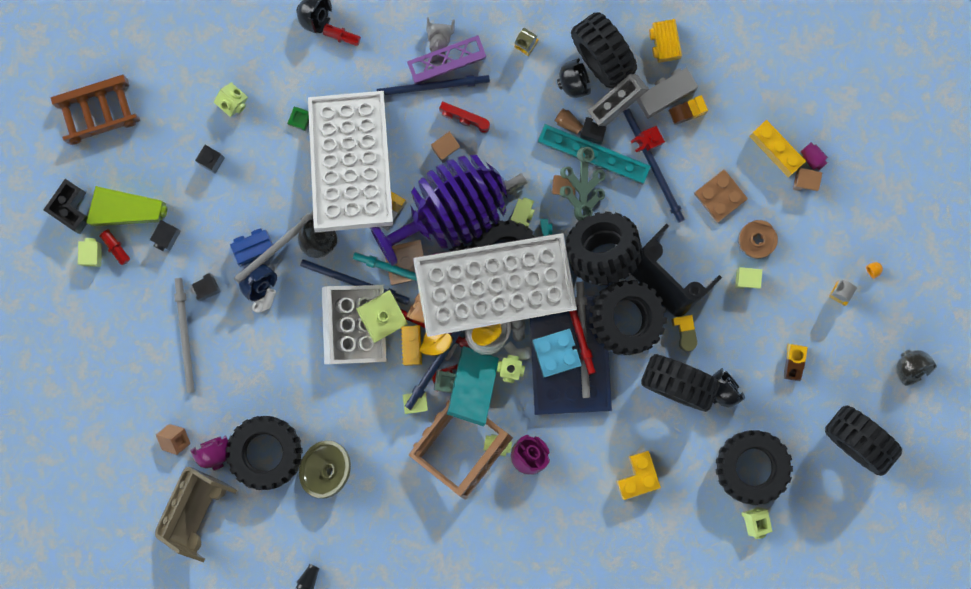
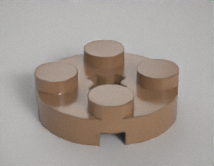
(762, 249)

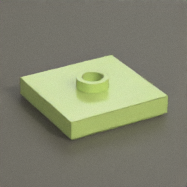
(381, 316)

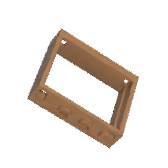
(481, 467)

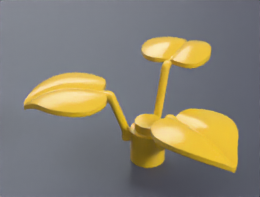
(440, 343)

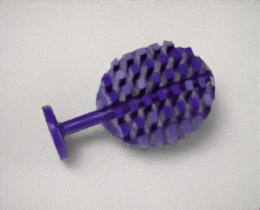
(453, 205)

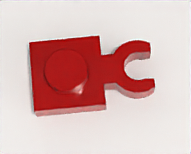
(649, 138)

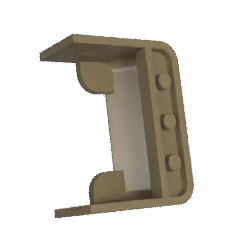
(186, 511)

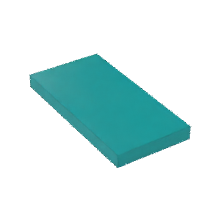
(473, 386)

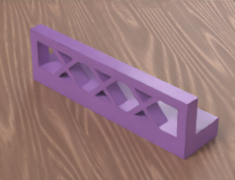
(450, 66)

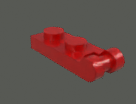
(465, 117)

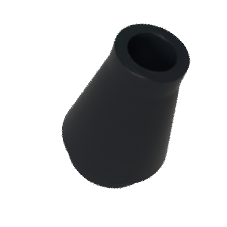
(308, 578)

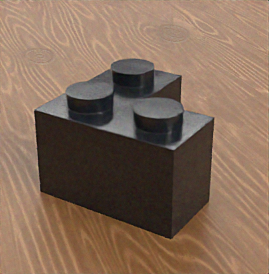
(63, 206)

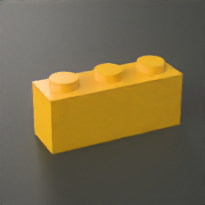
(777, 148)

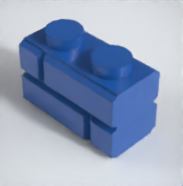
(251, 247)

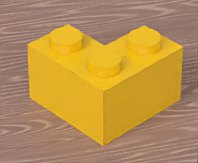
(644, 477)

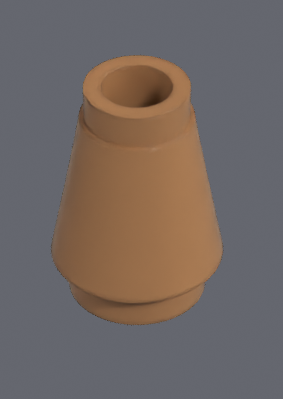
(568, 121)

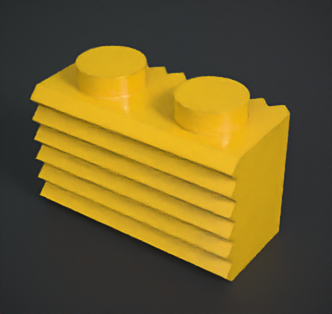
(666, 41)
(411, 344)

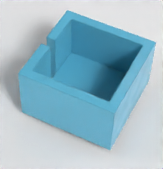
(556, 353)

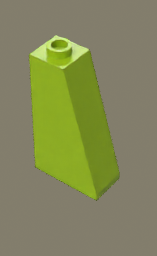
(122, 208)

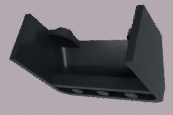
(674, 296)

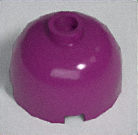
(212, 453)
(530, 455)

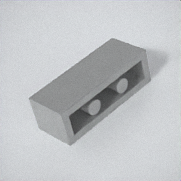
(667, 92)
(618, 100)

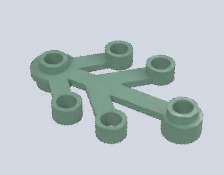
(583, 187)

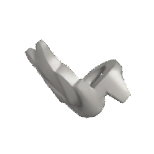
(439, 37)

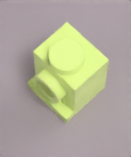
(523, 212)
(757, 522)

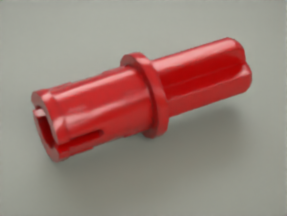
(341, 35)
(114, 247)

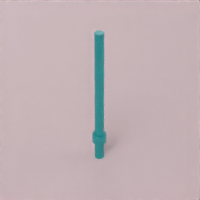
(372, 261)

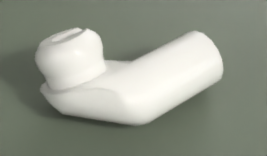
(265, 302)
(522, 353)

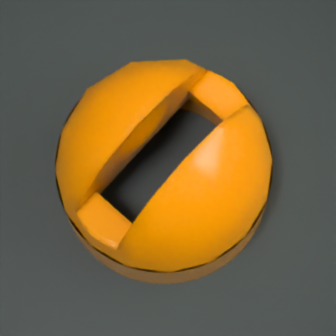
(874, 269)

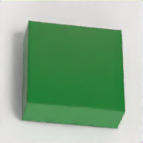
(299, 118)

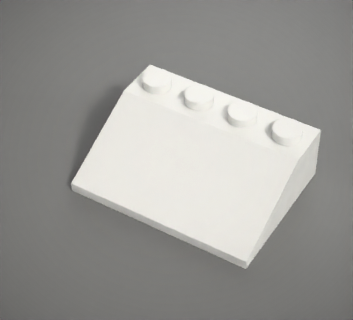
(343, 330)

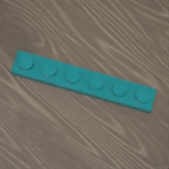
(603, 157)

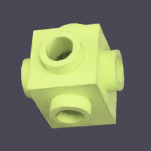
(231, 99)
(518, 372)

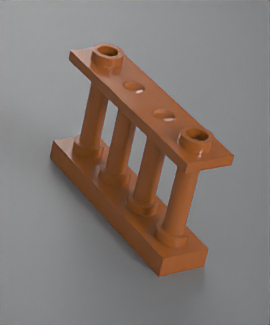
(82, 95)

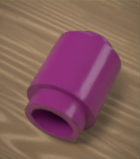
(814, 156)

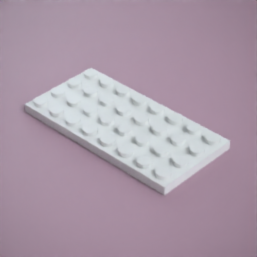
(349, 162)
(494, 284)

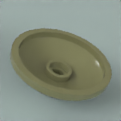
(317, 467)

